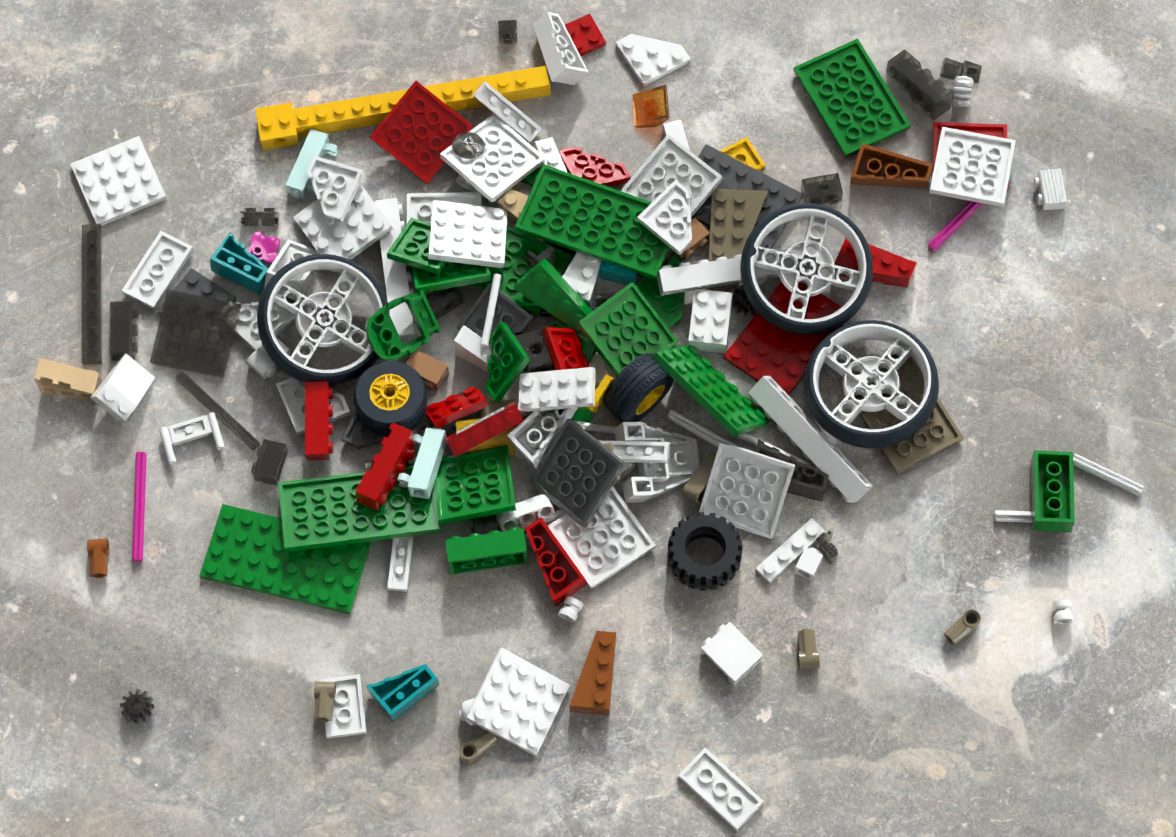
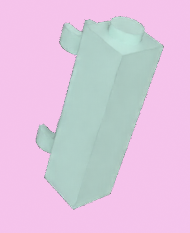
(315, 145)
(427, 463)

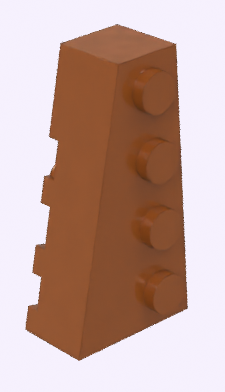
(888, 168)
(595, 682)

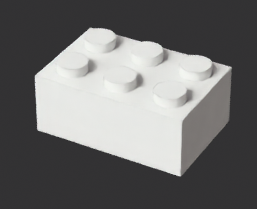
(710, 320)

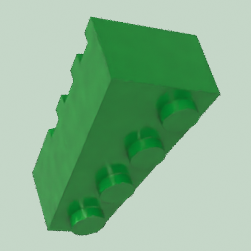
(551, 292)

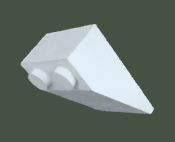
(289, 253)
(123, 388)

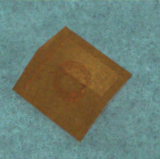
(651, 107)

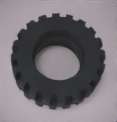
(711, 528)

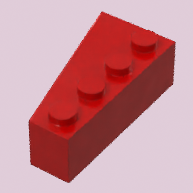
(886, 266)
(385, 467)
(557, 567)

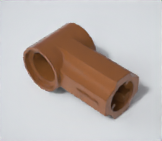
(97, 552)

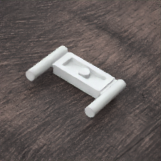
(190, 431)

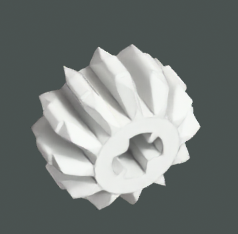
(962, 91)

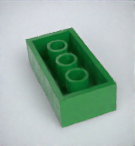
(1052, 491)
(486, 551)

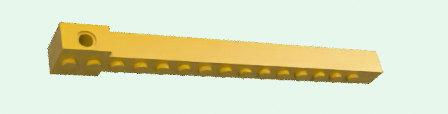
(283, 125)

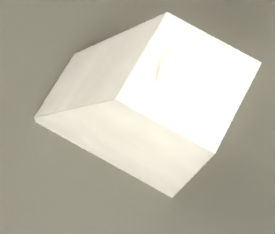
(469, 348)

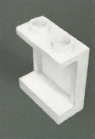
(731, 653)

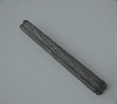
(219, 412)

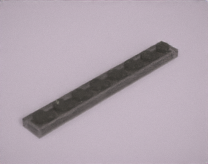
(91, 294)

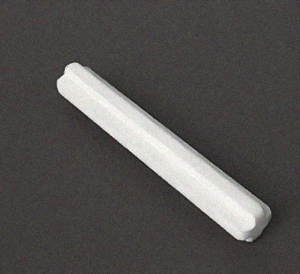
(696, 428)
(1107, 475)

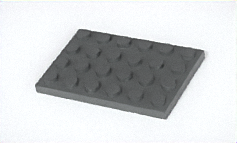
(743, 177)

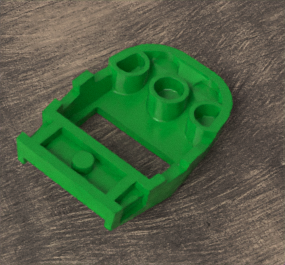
(384, 336)

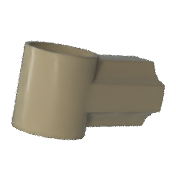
(962, 628)
(808, 655)
(324, 695)
(478, 746)

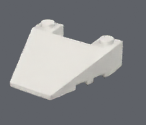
(658, 477)

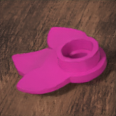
(265, 246)

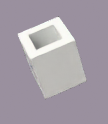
(808, 563)

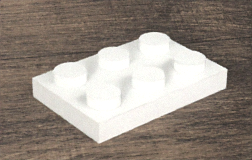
(348, 708)

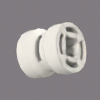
(570, 609)
(1062, 612)

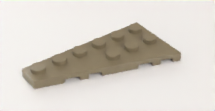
(731, 222)

